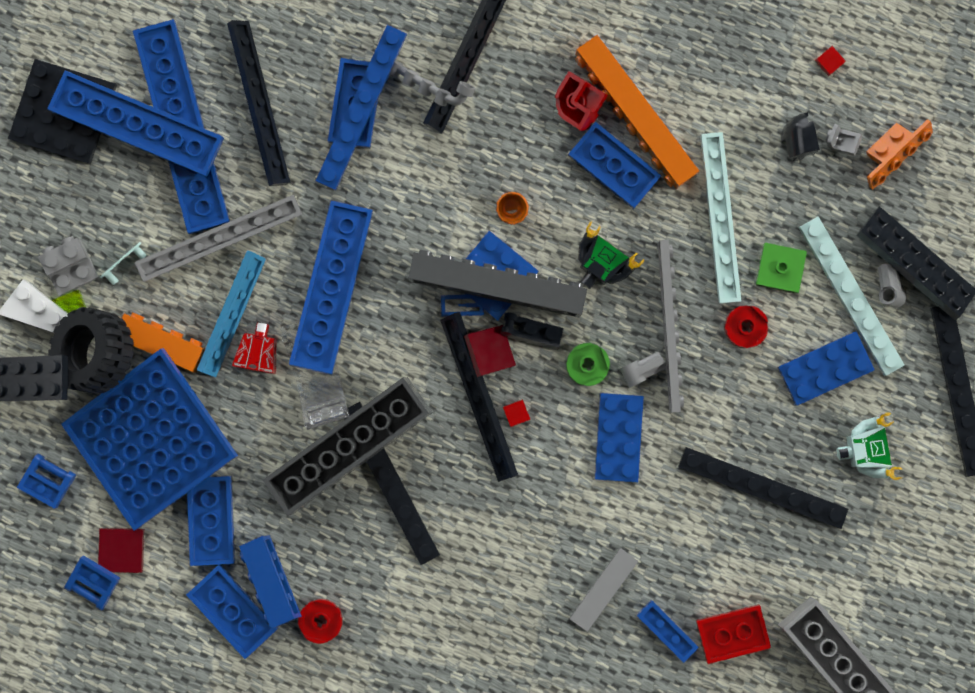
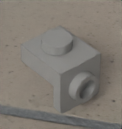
(843, 140)

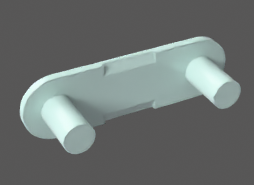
(108, 274)

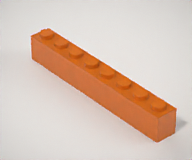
(636, 112)

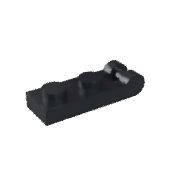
(532, 331)

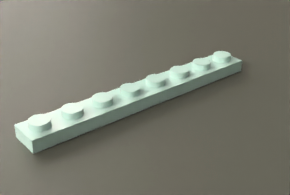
(720, 218)
(851, 296)

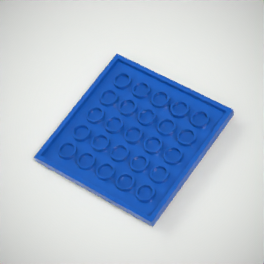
(149, 439)

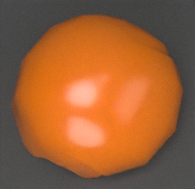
(512, 201)

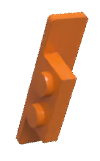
(894, 149)

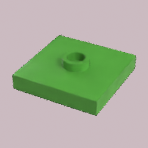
(781, 268)

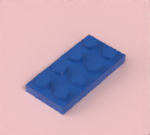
(348, 81)
(614, 165)
(826, 368)
(619, 437)
(211, 522)
(231, 611)

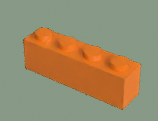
(152, 338)

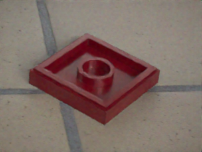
(489, 351)
(121, 550)

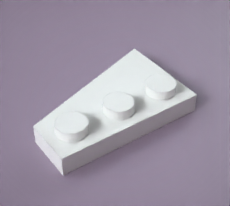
(32, 307)

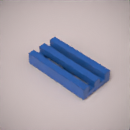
(465, 313)

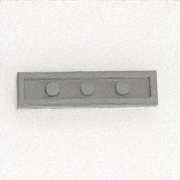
(603, 589)

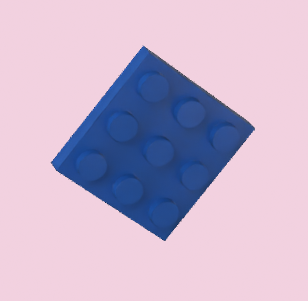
(495, 252)

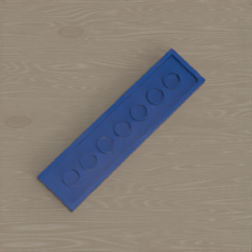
(135, 123)
(331, 288)

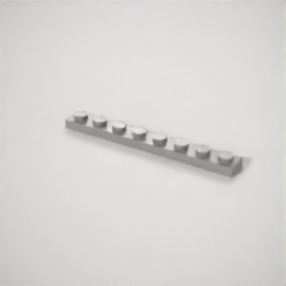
(218, 238)
(671, 336)

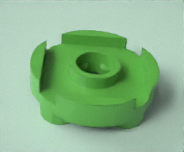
(582, 375)

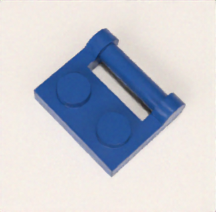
(41, 486)
(96, 578)

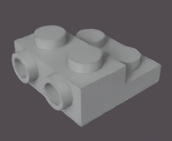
(68, 265)

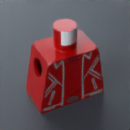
(257, 351)

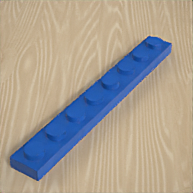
(361, 107)

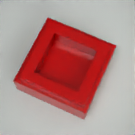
(830, 60)
(516, 413)

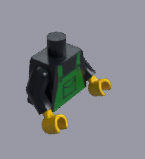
(602, 260)

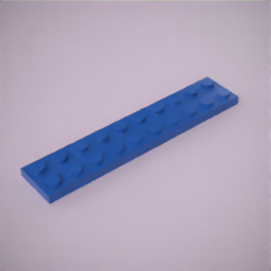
(174, 93)

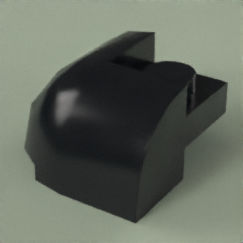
(800, 137)

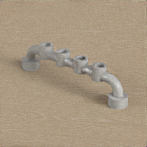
(427, 87)

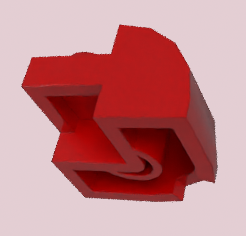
(578, 101)

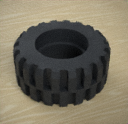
(111, 351)

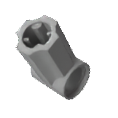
(890, 283)
(639, 370)

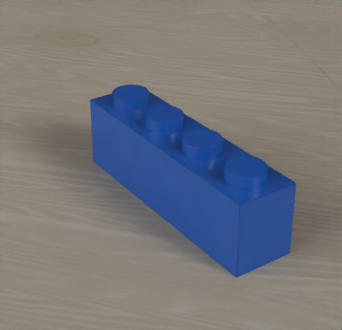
(269, 581)

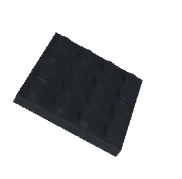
(49, 131)

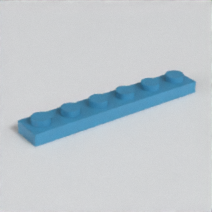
(231, 314)

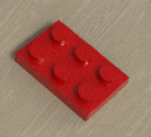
(733, 634)

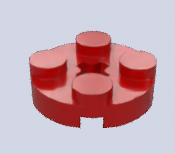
(758, 326)
(310, 627)

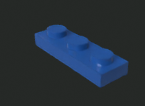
(667, 631)

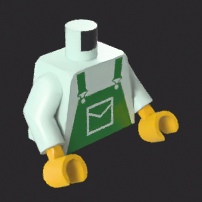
(869, 449)

